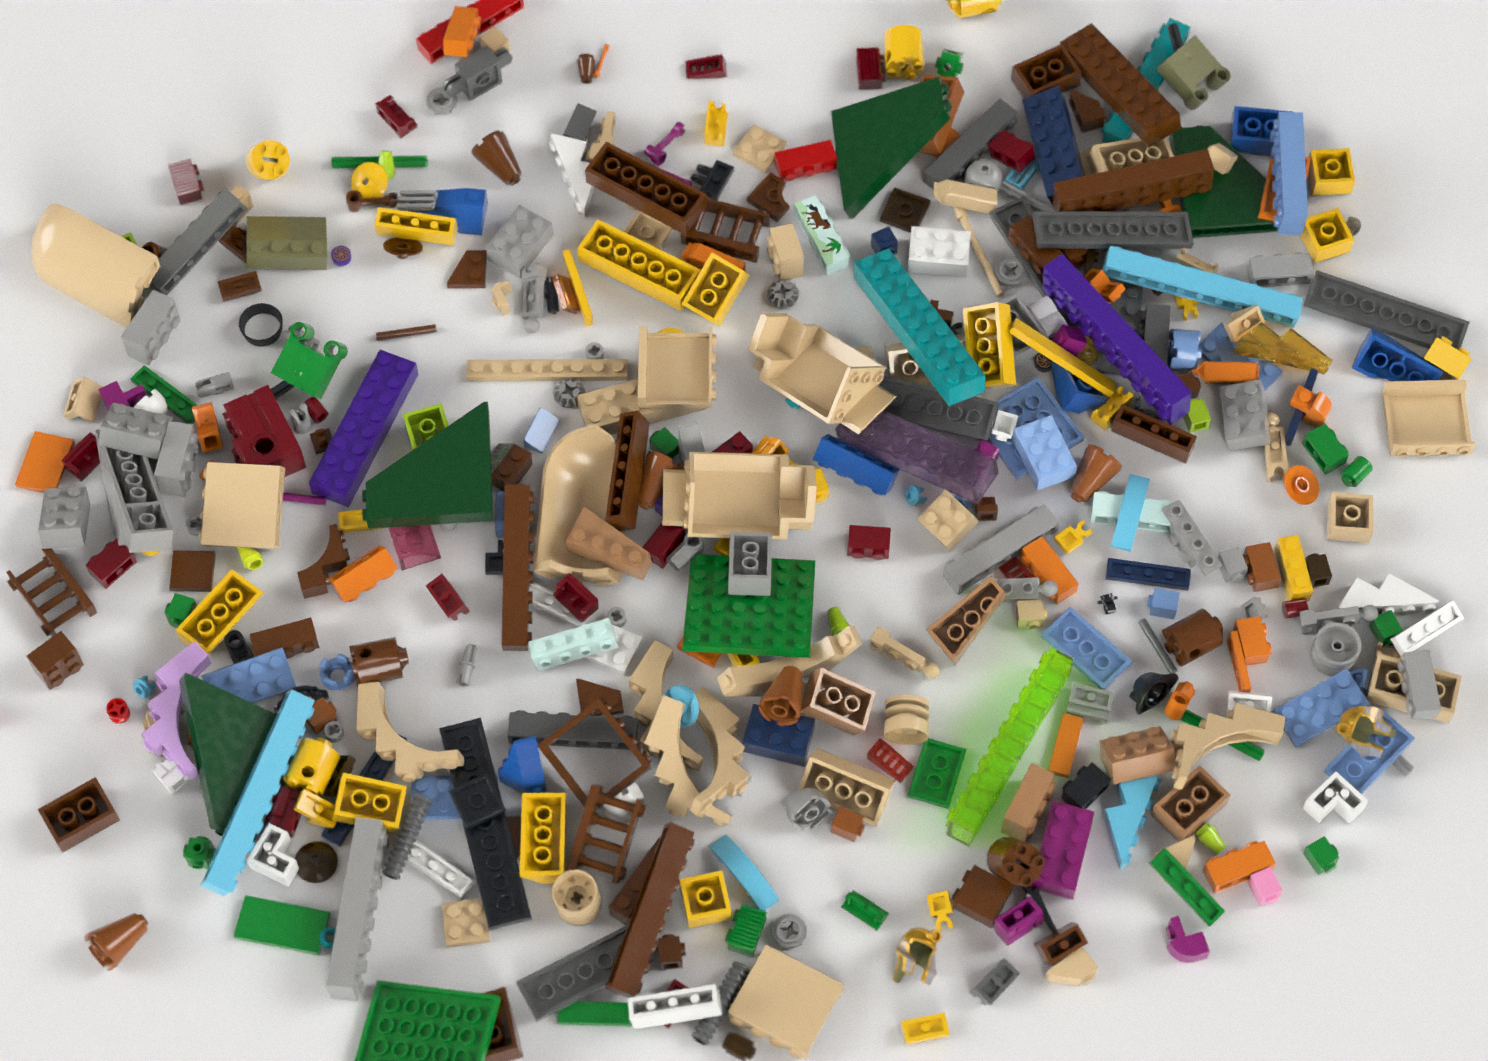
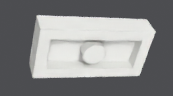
(1254, 700)

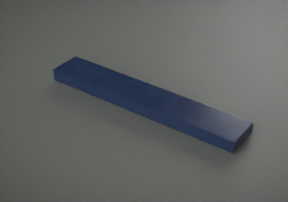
(374, 769)

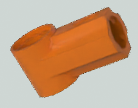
(1179, 700)

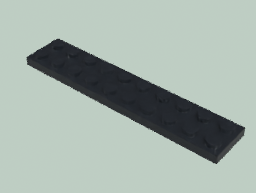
(490, 841)

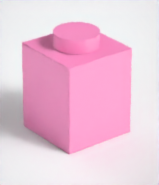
(1265, 886)

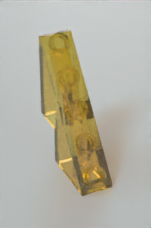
(1287, 349)

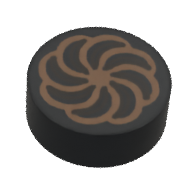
(1042, 363)

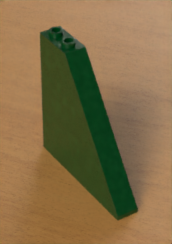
(883, 135)
(1235, 196)
(438, 481)
(225, 742)

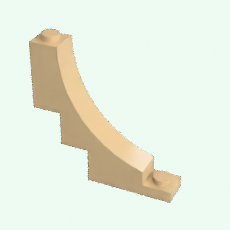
(757, 678)

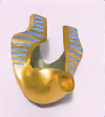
(1358, 724)
(917, 948)

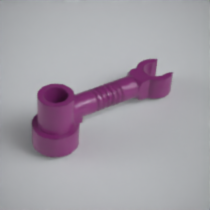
(656, 153)

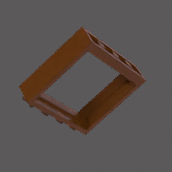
(618, 725)

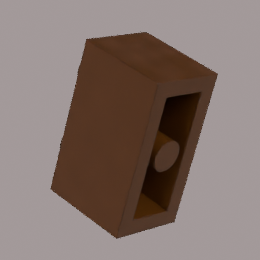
(1061, 943)

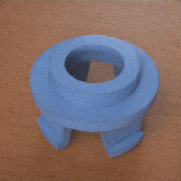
(329, 666)

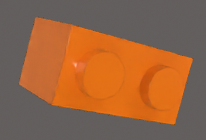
(1253, 640)

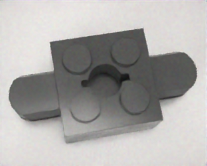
(478, 73)

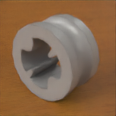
(594, 346)
(194, 519)
(620, 623)
(335, 737)

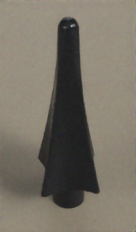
(1036, 896)

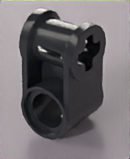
(240, 651)

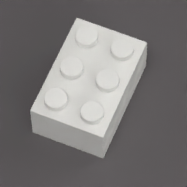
(939, 251)

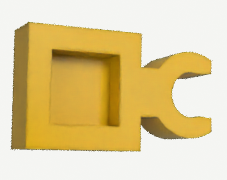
(1187, 305)
(1071, 539)
(940, 906)

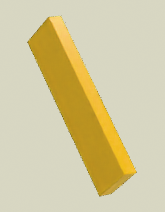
(578, 288)

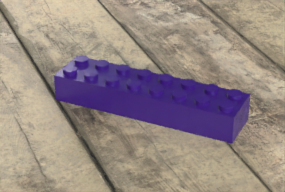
(363, 428)

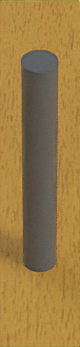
(1157, 646)

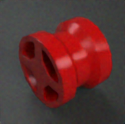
(115, 706)

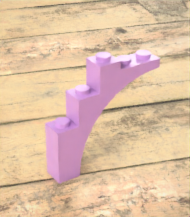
(166, 708)

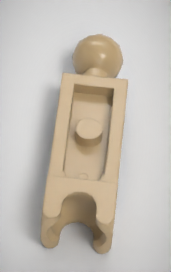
(1275, 452)
(882, 642)

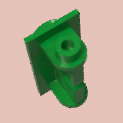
(864, 910)

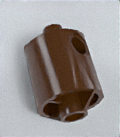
(1193, 636)
(378, 661)
(1015, 861)

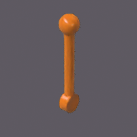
(596, 74)

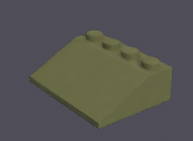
(286, 243)

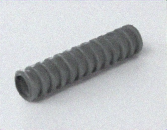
(407, 837)
(727, 991)

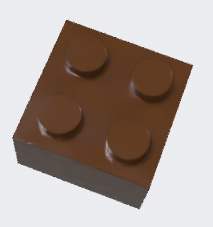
(55, 660)

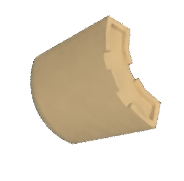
(91, 263)
(574, 478)

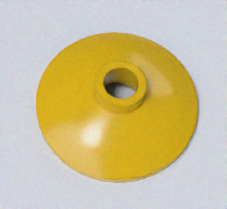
(377, 180)

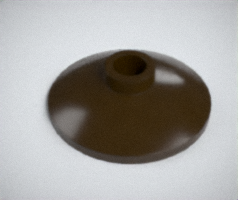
(316, 871)

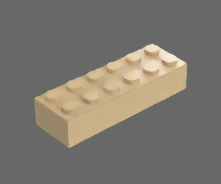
(606, 405)

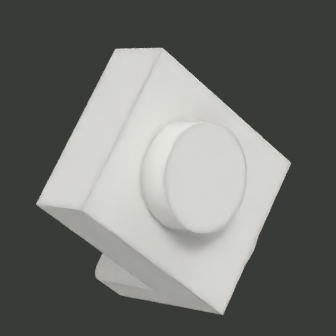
(1004, 425)

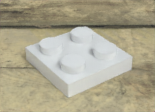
(621, 657)

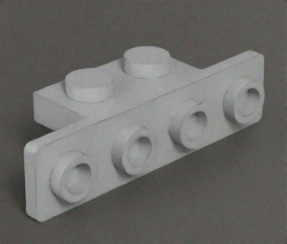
(1190, 540)

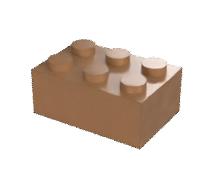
(837, 701)
(1137, 755)
(1028, 803)
(1192, 807)

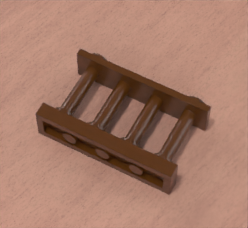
(729, 246)
(61, 574)
(585, 838)

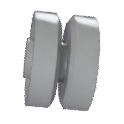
(1335, 648)

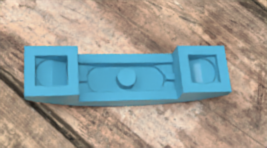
(1130, 512)
(744, 872)

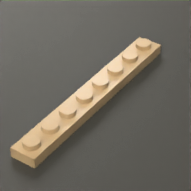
(548, 370)

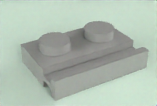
(1090, 702)

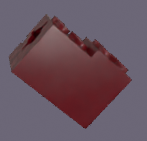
(262, 432)

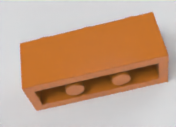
(461, 31)
(1047, 566)
(363, 574)
(1237, 865)

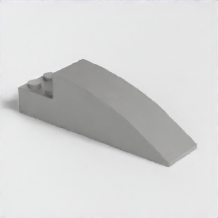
(134, 501)

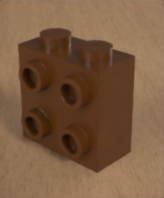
(981, 896)

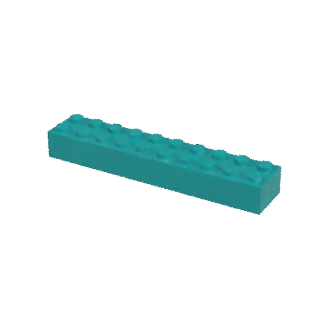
(919, 327)

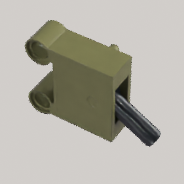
(1189, 66)

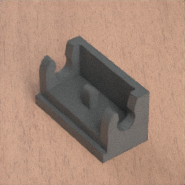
(580, 122)
(995, 982)

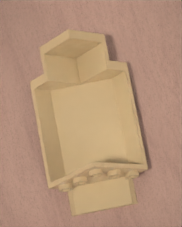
(819, 371)
(739, 495)

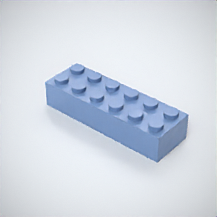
(1289, 173)

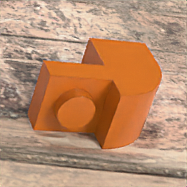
(1108, 290)
(1315, 406)
(207, 427)

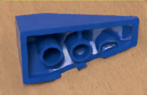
(465, 205)
(1387, 359)
(1073, 392)
(523, 767)

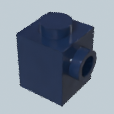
(884, 240)

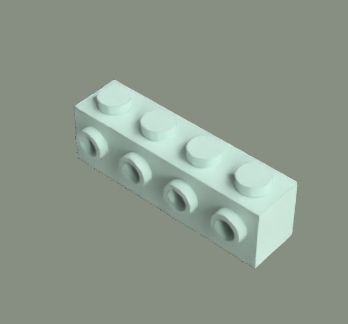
(573, 644)

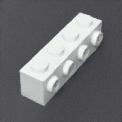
(674, 1006)

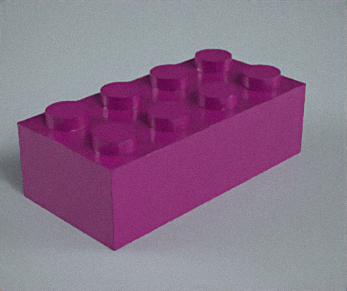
(1064, 849)

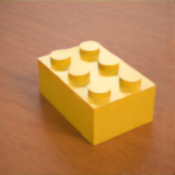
(715, 289)
(370, 800)

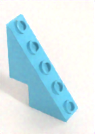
(1125, 819)

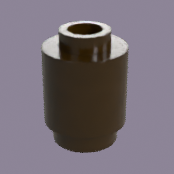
(739, 1046)

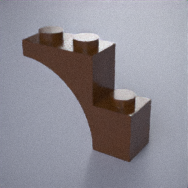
(335, 558)

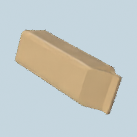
(965, 196)

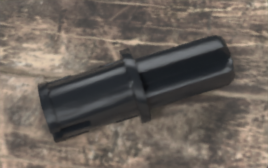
(551, 296)

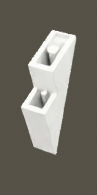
(570, 157)
(1392, 595)

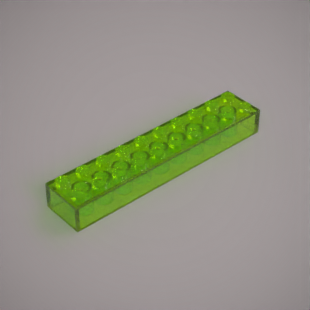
(1009, 746)

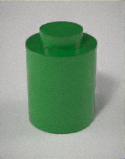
(1356, 471)

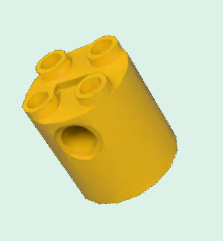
(969, 8)
(904, 52)
(271, 169)
(312, 760)

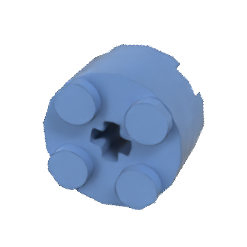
(1183, 349)

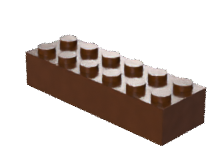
(646, 188)

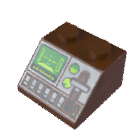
(509, 464)

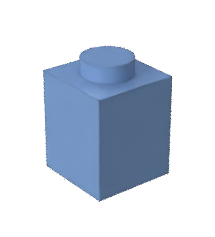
(1163, 603)

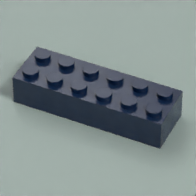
(1053, 138)

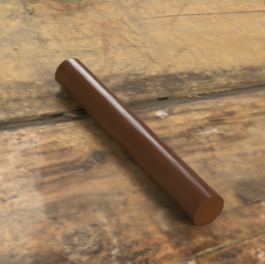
(406, 332)

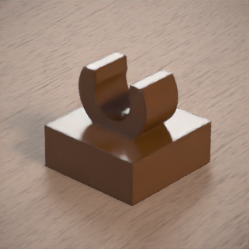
(321, 440)

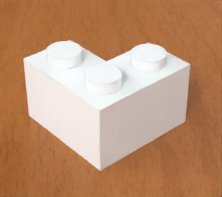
(1336, 795)
(269, 856)

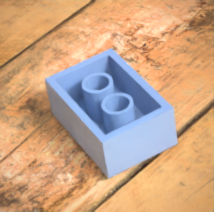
(1044, 452)

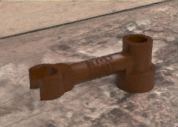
(355, 201)

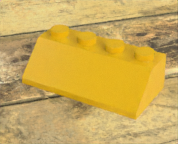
(219, 612)
(543, 836)

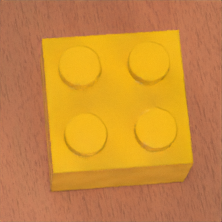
(1331, 171)
(1327, 235)
(705, 899)

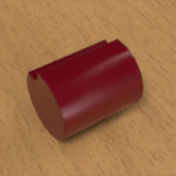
(316, 410)
(1293, 607)

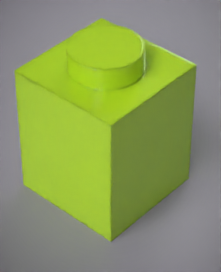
(1198, 417)

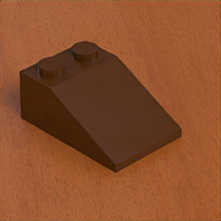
(505, 1040)

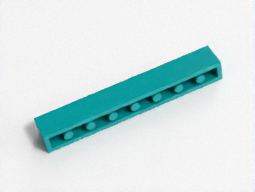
(1161, 50)

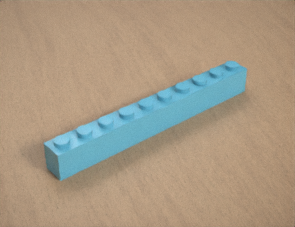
(1201, 285)
(257, 793)

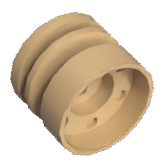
(906, 719)
(574, 886)

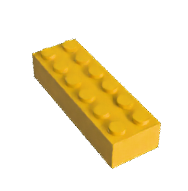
(637, 264)

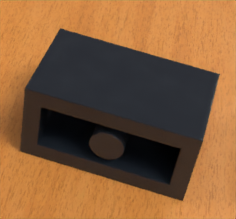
(1085, 787)

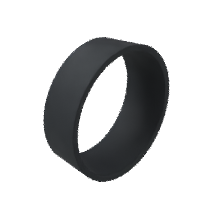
(260, 308)

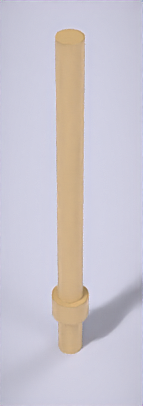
(961, 216)

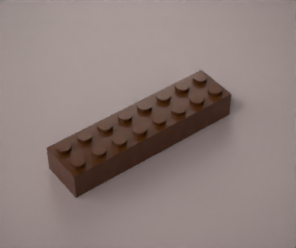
(1122, 86)
(1136, 184)

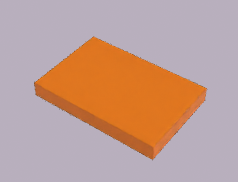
(43, 462)

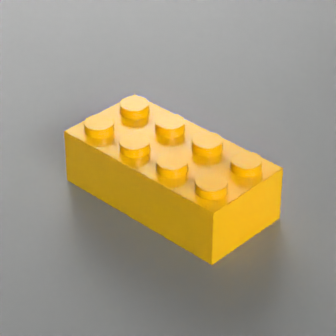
(991, 343)

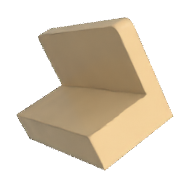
(83, 400)

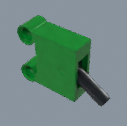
(304, 366)

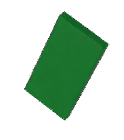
(281, 925)

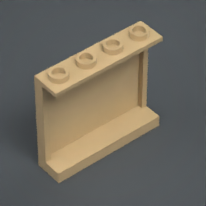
(676, 370)
(1427, 418)
(242, 505)
(785, 1002)

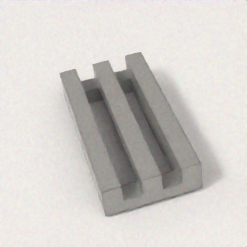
(418, 197)

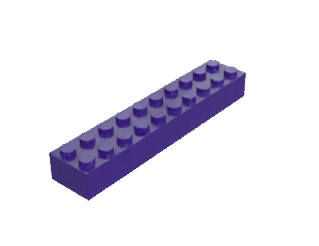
(1116, 340)

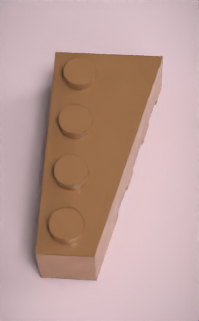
(604, 544)
(964, 621)

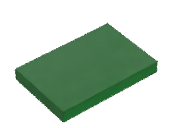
(936, 773)

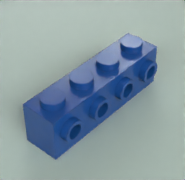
(855, 464)

